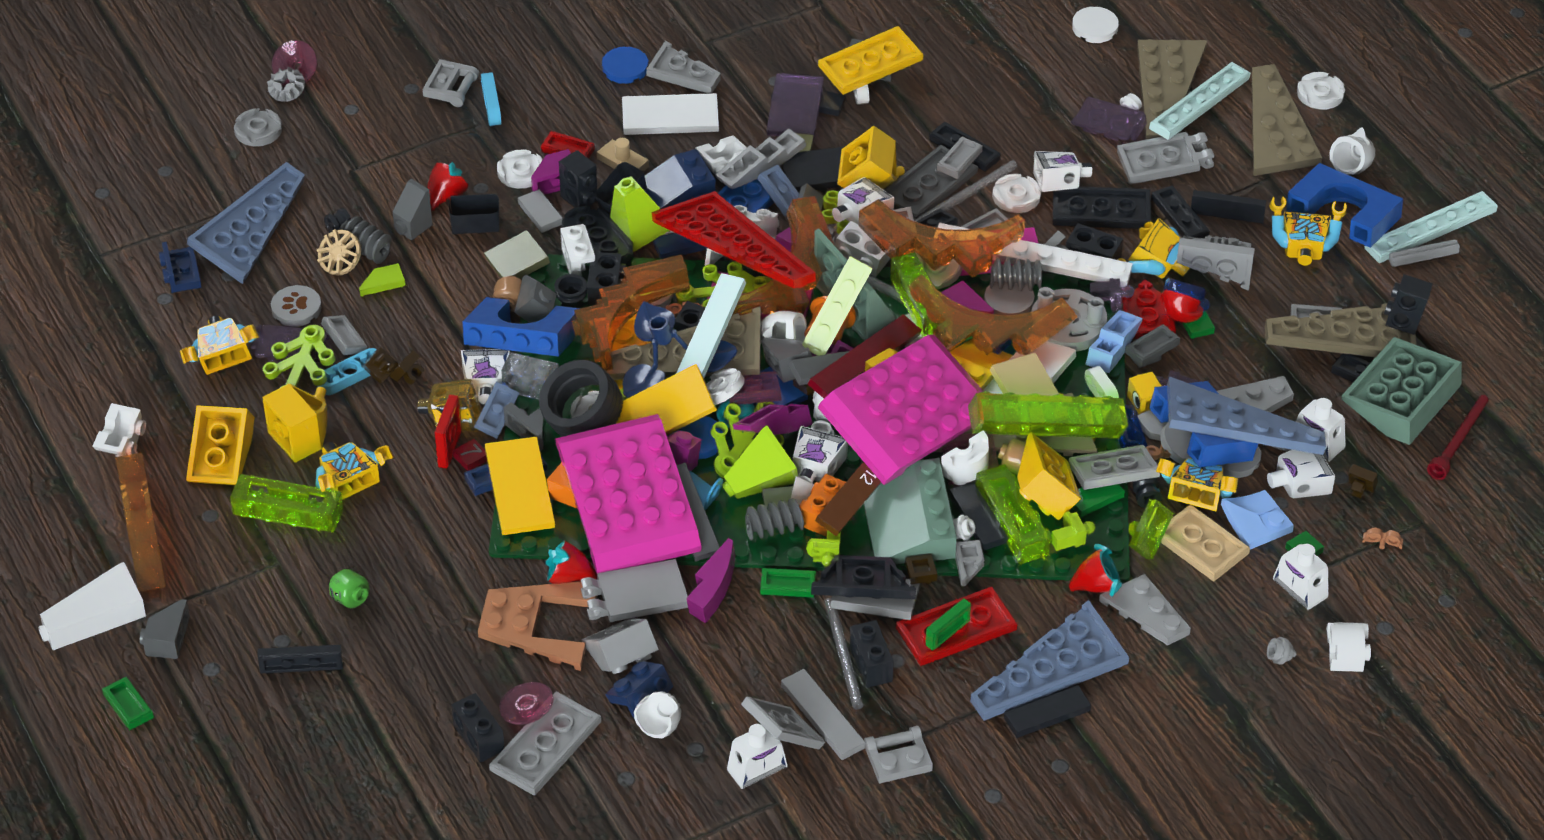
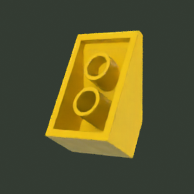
(977, 363)
(219, 444)
(1046, 478)

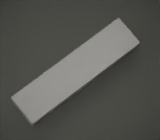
(823, 714)

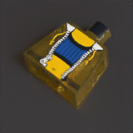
(468, 400)

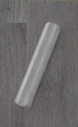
(1424, 253)

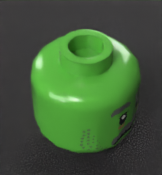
(349, 588)

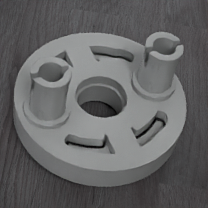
(1090, 314)

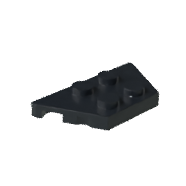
(863, 578)

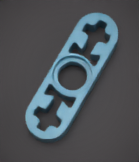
(491, 99)
(338, 380)

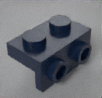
(180, 268)
(639, 683)

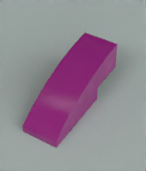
(779, 419)
(712, 582)

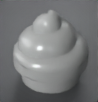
(1280, 650)

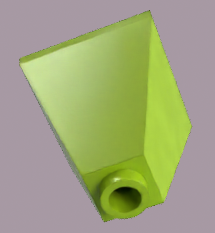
(633, 213)
(760, 467)

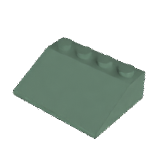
(870, 309)
(1404, 389)
(912, 515)

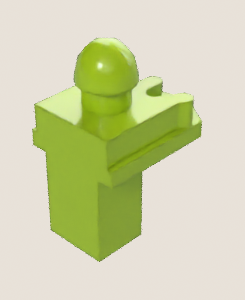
(1073, 532)
(824, 549)

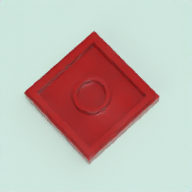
(448, 431)

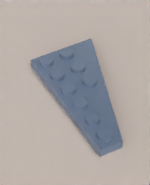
(243, 229)
(1216, 415)
(1058, 660)

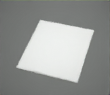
(801, 490)

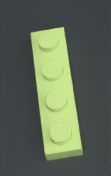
(837, 306)

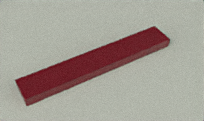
(852, 364)

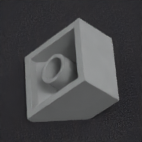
(621, 645)

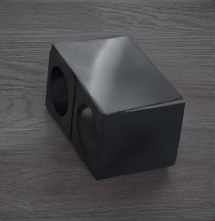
(605, 192)
(474, 213)

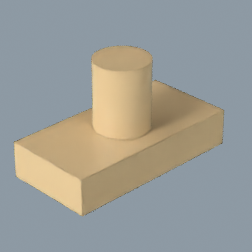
(618, 152)

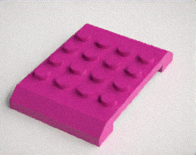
(903, 407)
(629, 494)

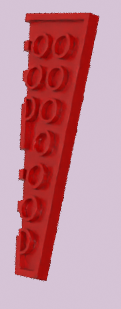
(729, 232)

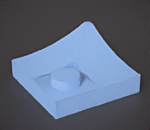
(1256, 518)

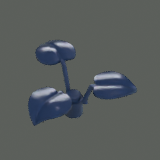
(656, 325)

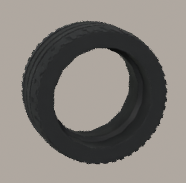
(565, 382)

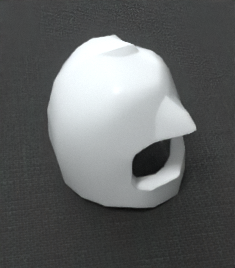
(1352, 153)
(784, 326)

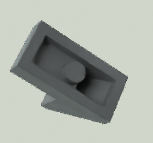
(524, 424)

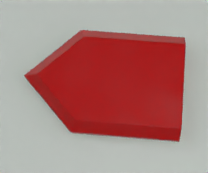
(1147, 305)

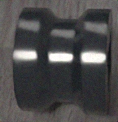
(334, 221)
(1147, 490)

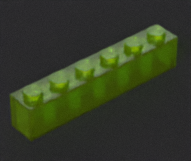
(1048, 415)

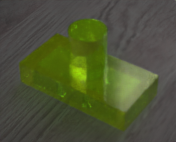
(1150, 529)

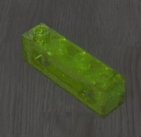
(906, 269)
(286, 503)
(1033, 539)

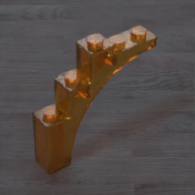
(804, 218)
(938, 246)
(620, 302)
(990, 331)
(140, 521)

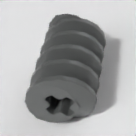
(373, 242)
(1016, 274)
(773, 517)

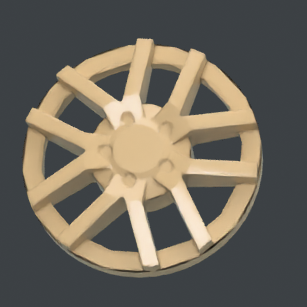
(339, 252)

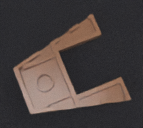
(512, 617)

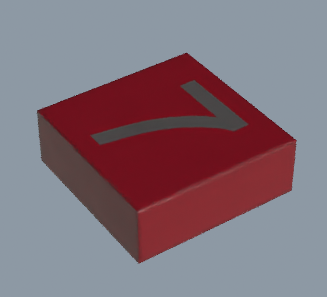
(470, 454)

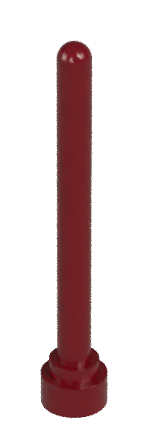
(1440, 465)

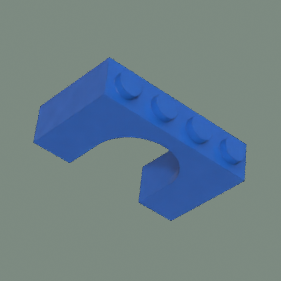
(1326, 185)
(491, 327)
(1204, 448)

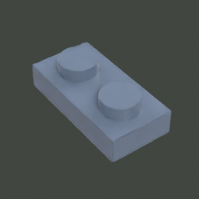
(778, 187)
(492, 415)

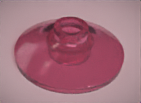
(292, 53)
(526, 703)

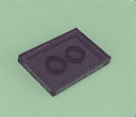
(795, 104)

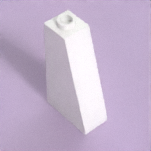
(93, 609)

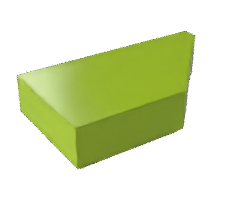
(382, 279)

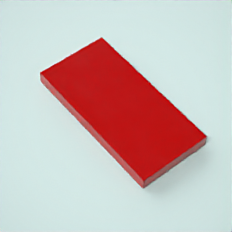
(987, 621)

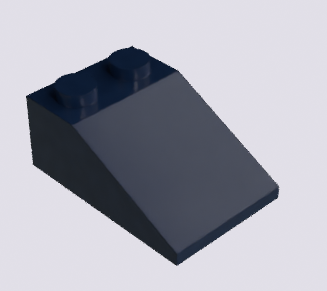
(679, 179)

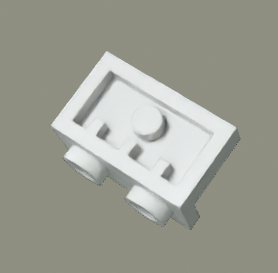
(576, 248)

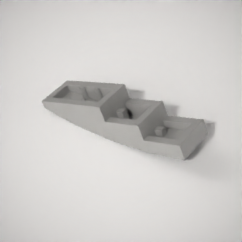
(753, 161)

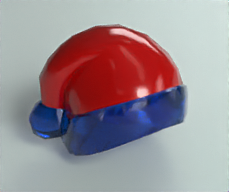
(1184, 301)

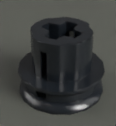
(571, 290)

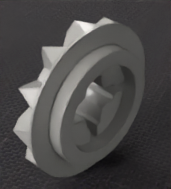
(291, 90)

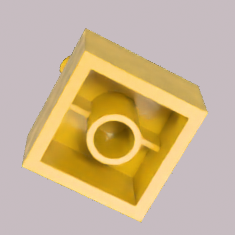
(871, 157)
(296, 420)

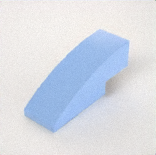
(1112, 340)

